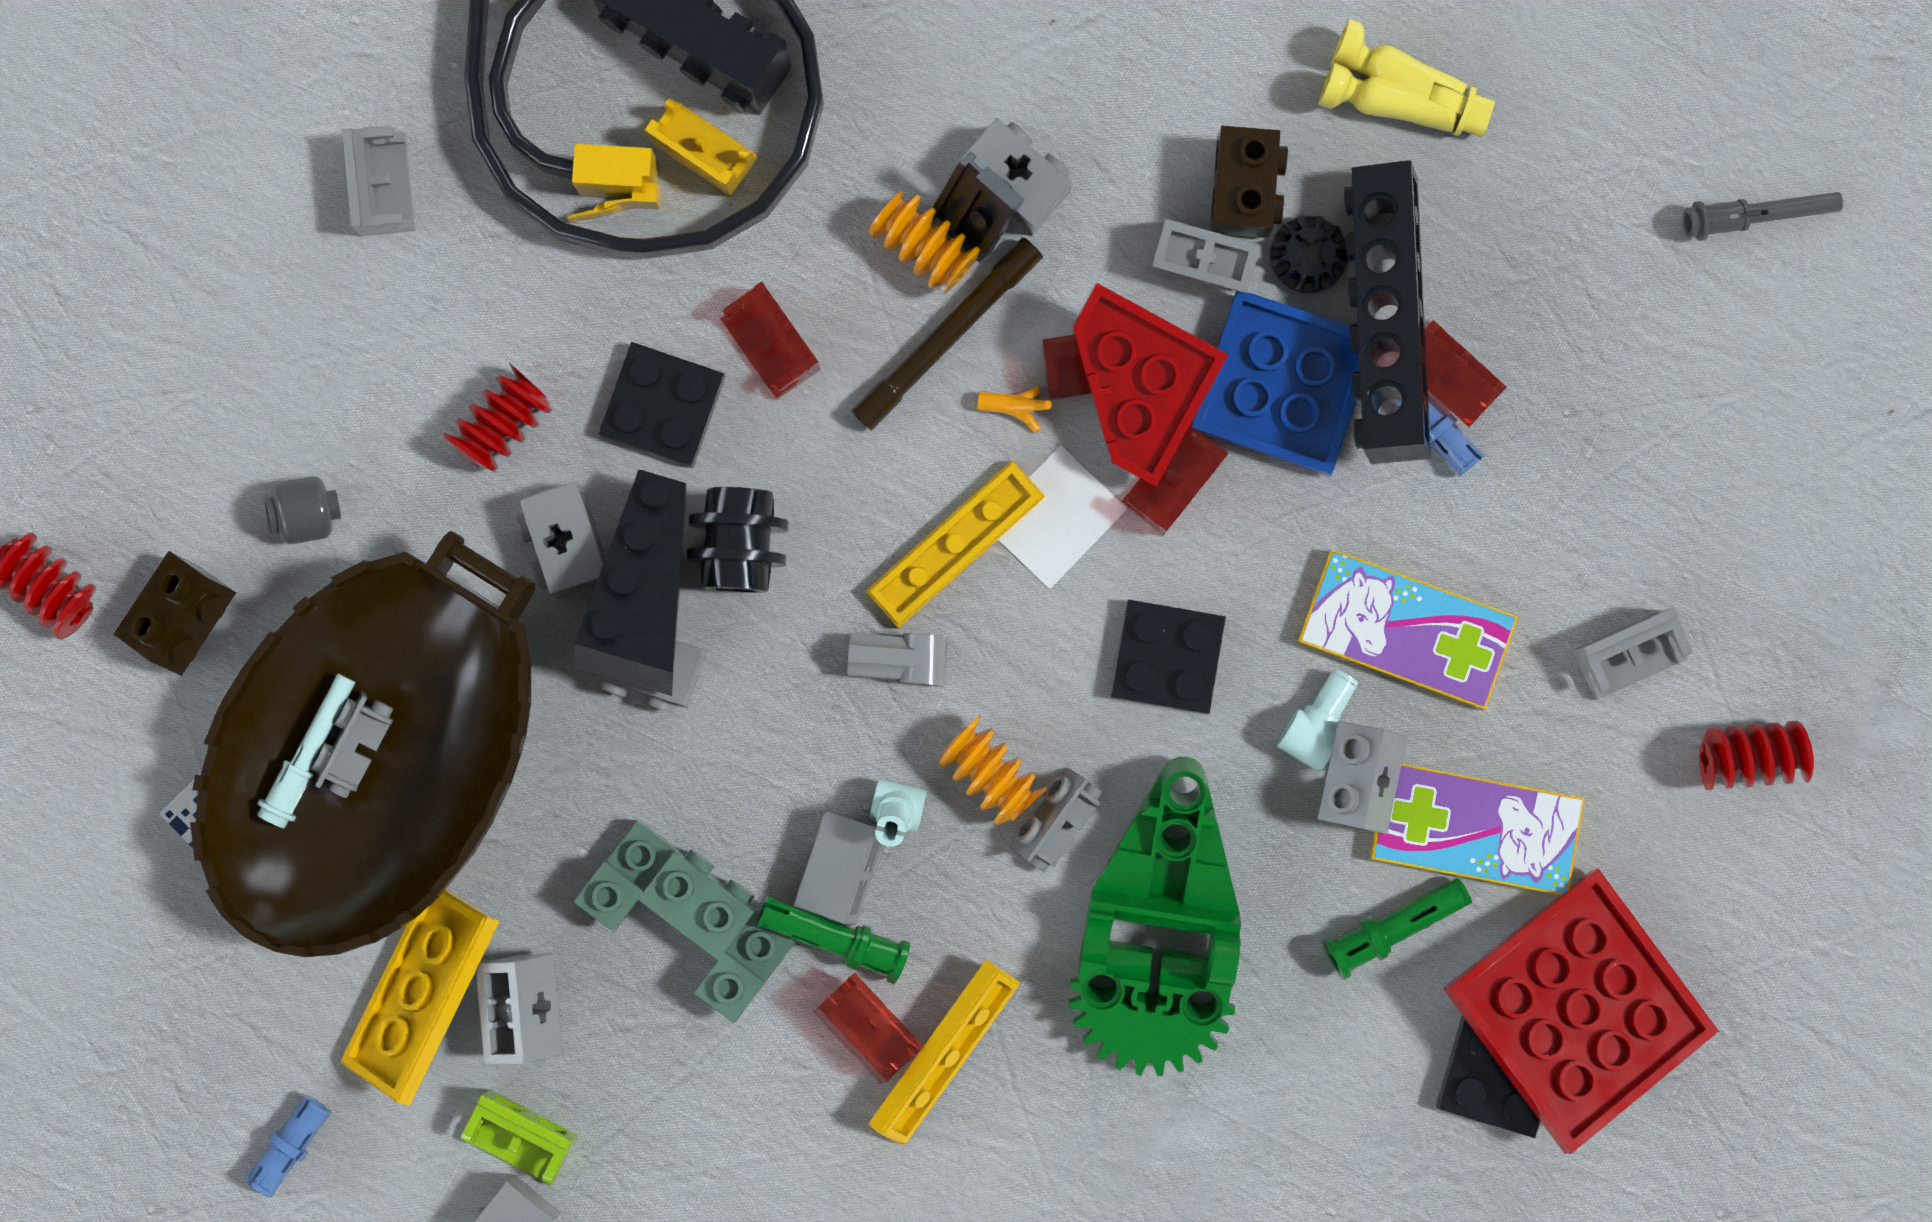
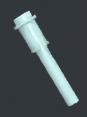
(295, 775)

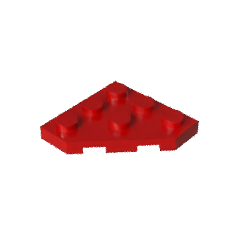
(1142, 379)

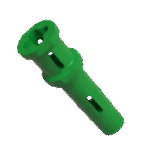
(1394, 927)
(856, 946)

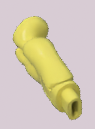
(1401, 87)

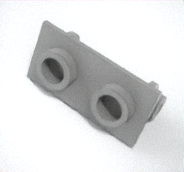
(340, 761)
(1040, 835)

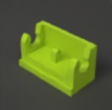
(519, 1136)

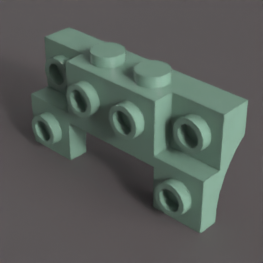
(696, 905)

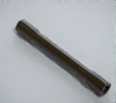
(1003, 276)

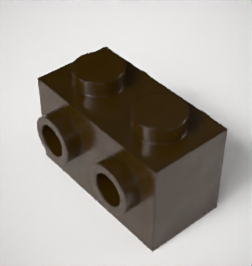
(1247, 181)
(177, 617)

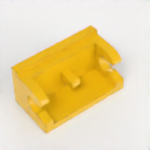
(700, 147)

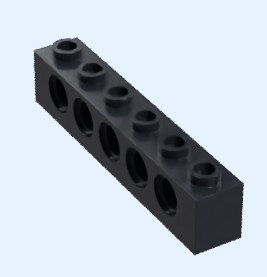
(1406, 432)

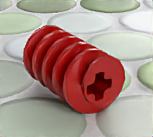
(499, 420)
(43, 587)
(1755, 751)

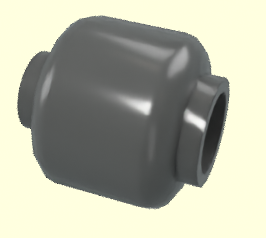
(301, 510)

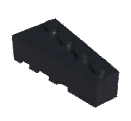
(706, 45)
(635, 602)

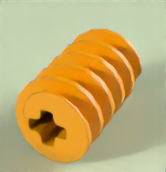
(923, 242)
(990, 773)

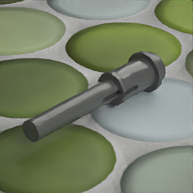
(1715, 218)

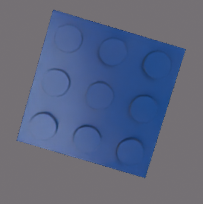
(1282, 384)

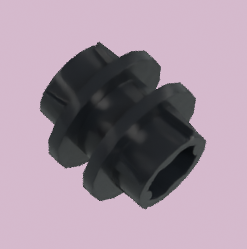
(737, 540)

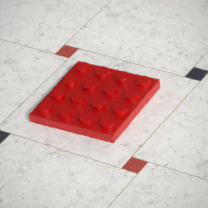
(1581, 1011)

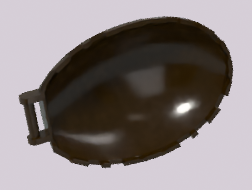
(433, 786)

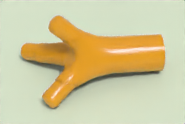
(1016, 405)

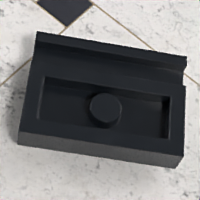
(977, 206)

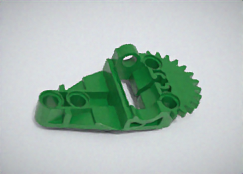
(1168, 886)

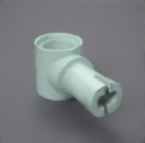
(1312, 731)
(896, 810)

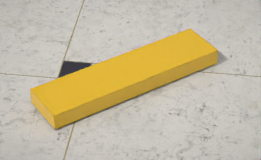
(955, 544)
(944, 1053)

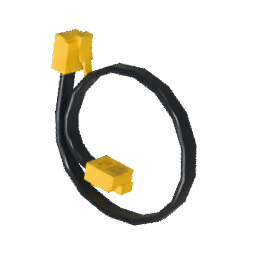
(614, 170)

